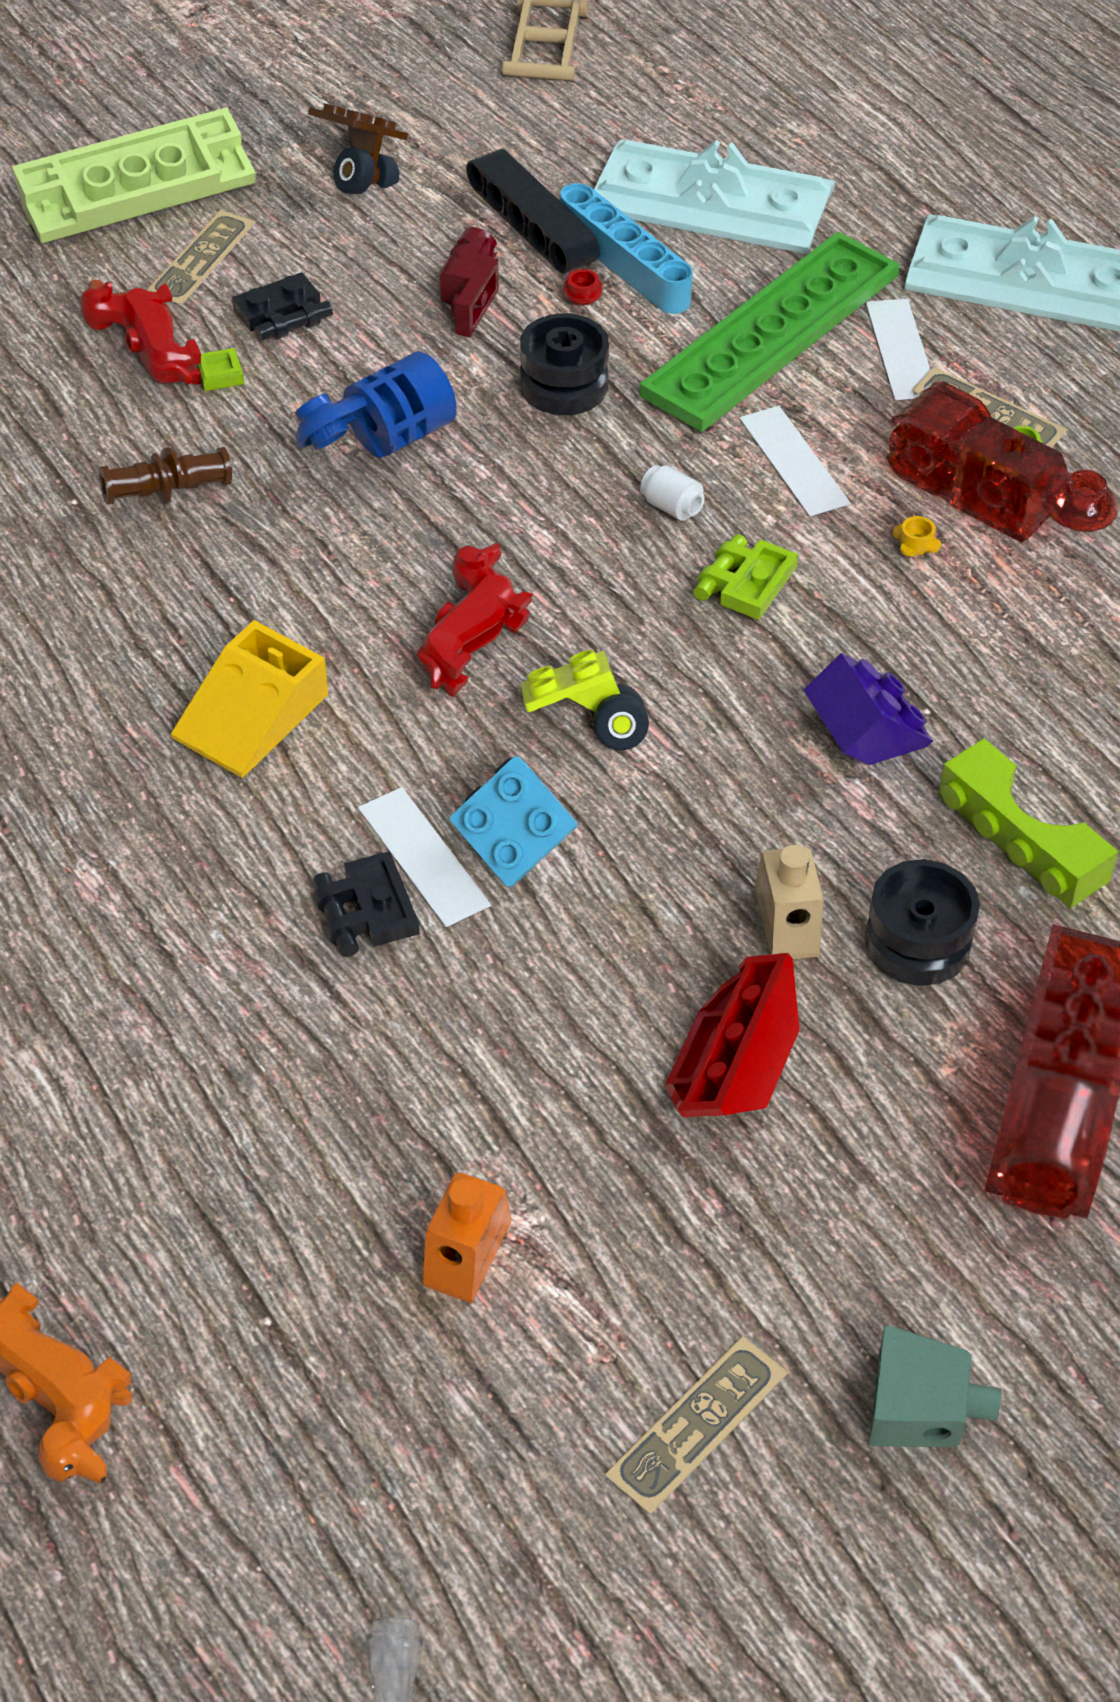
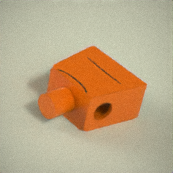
(471, 1221)

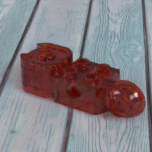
(991, 469)

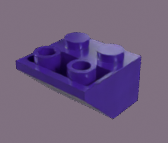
(867, 711)

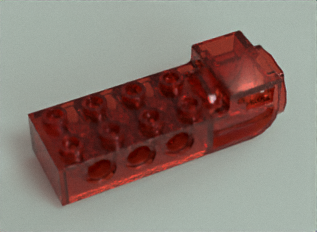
(1063, 1081)

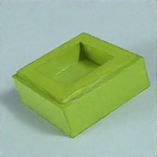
(220, 369)

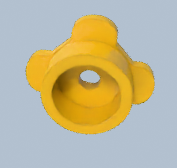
(917, 536)

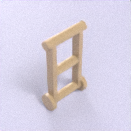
(543, 34)

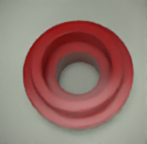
(583, 287)

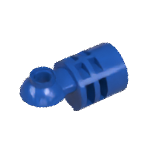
(383, 408)

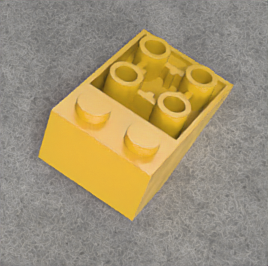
(252, 698)

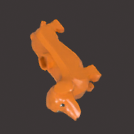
(64, 1384)

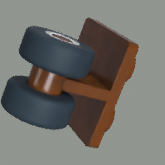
(362, 164)

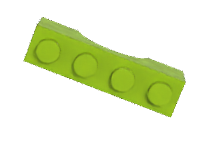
(1063, 858)

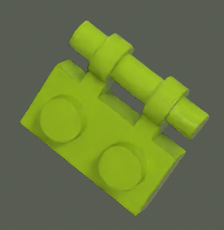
(755, 583)

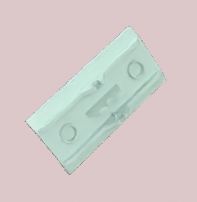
(715, 194)
(1018, 270)

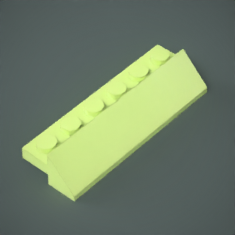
(133, 175)

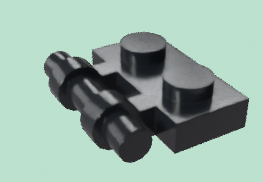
(281, 307)
(381, 902)

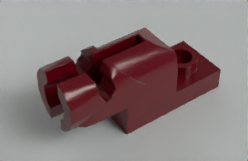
(470, 279)

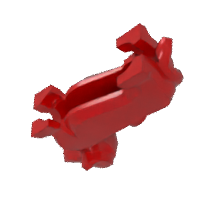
(147, 329)
(472, 620)

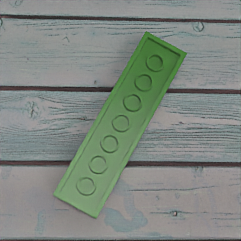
(768, 331)

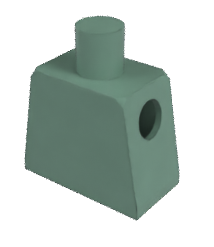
(925, 1393)

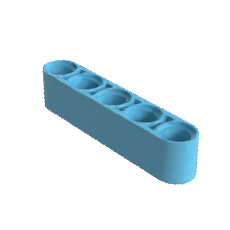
(632, 250)

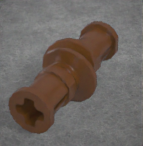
(165, 474)

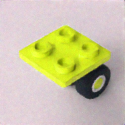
(588, 680)

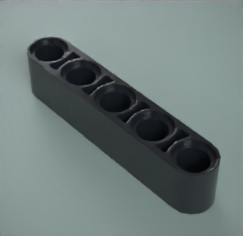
(533, 211)

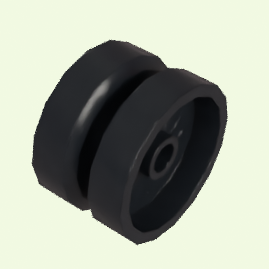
(564, 364)
(921, 922)

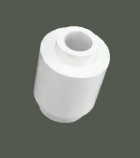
(672, 492)

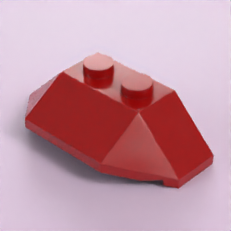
(738, 1041)

